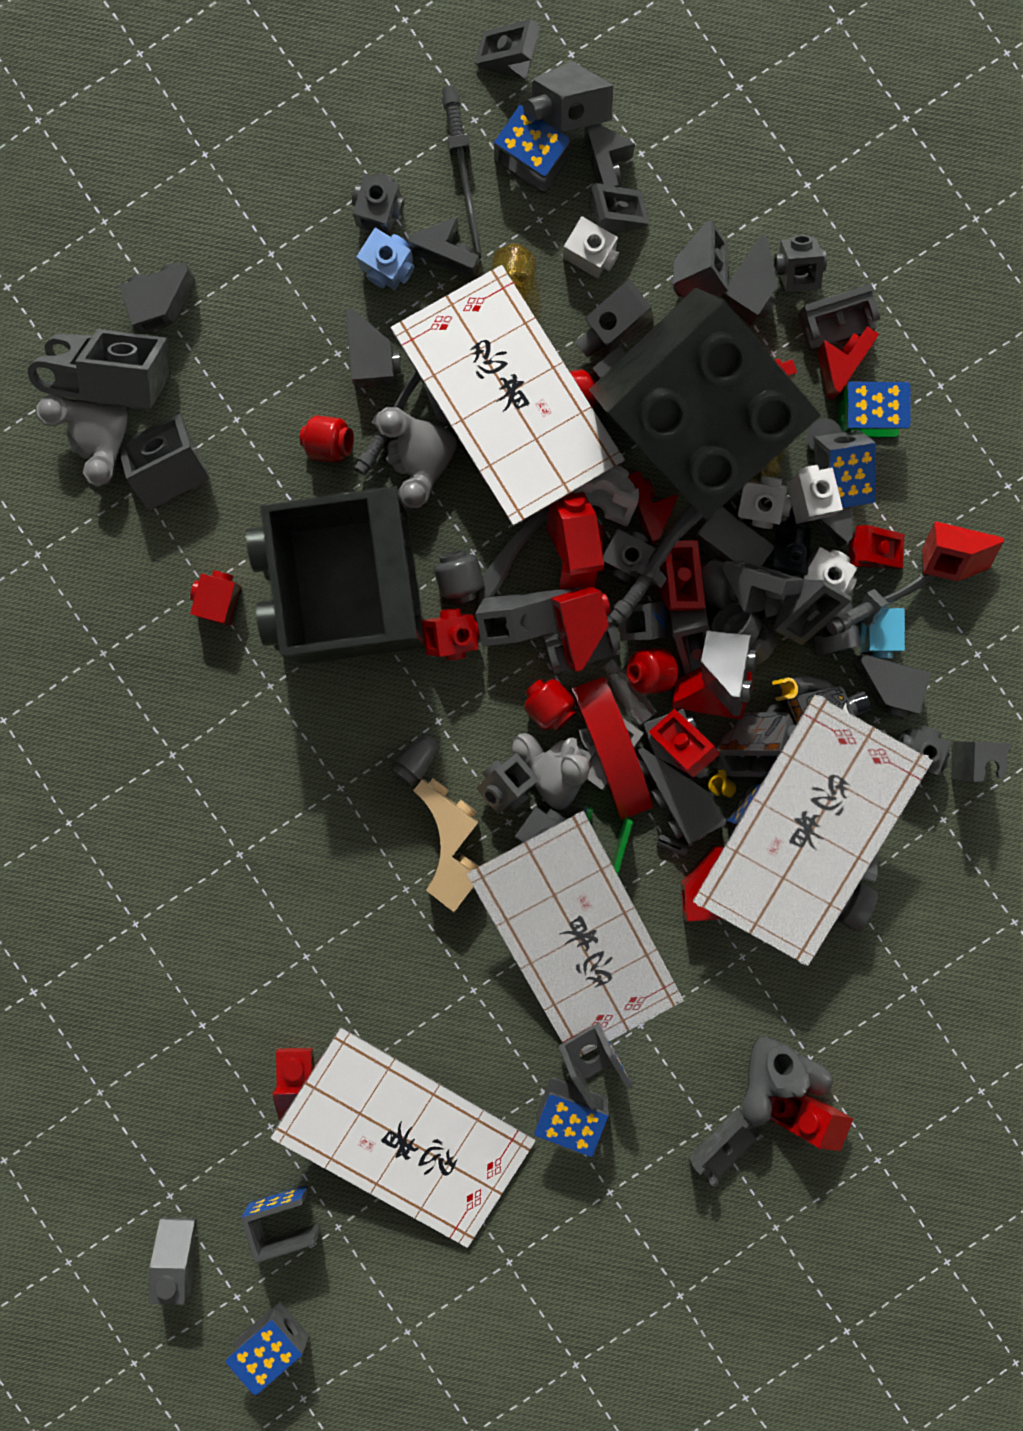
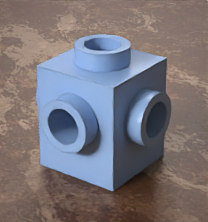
(386, 259)

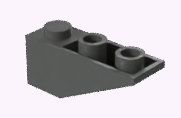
(517, 617)
(689, 805)

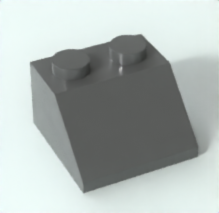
(163, 462)

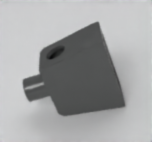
(569, 98)
(623, 307)

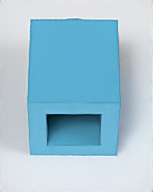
(885, 635)

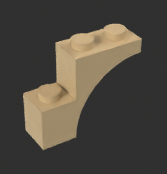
(454, 825)

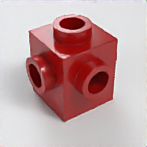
(450, 634)

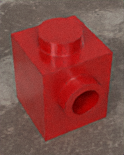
(215, 597)

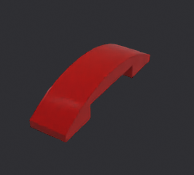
(613, 747)

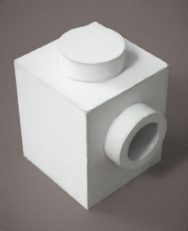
(591, 248)
(814, 494)

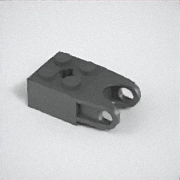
(105, 368)

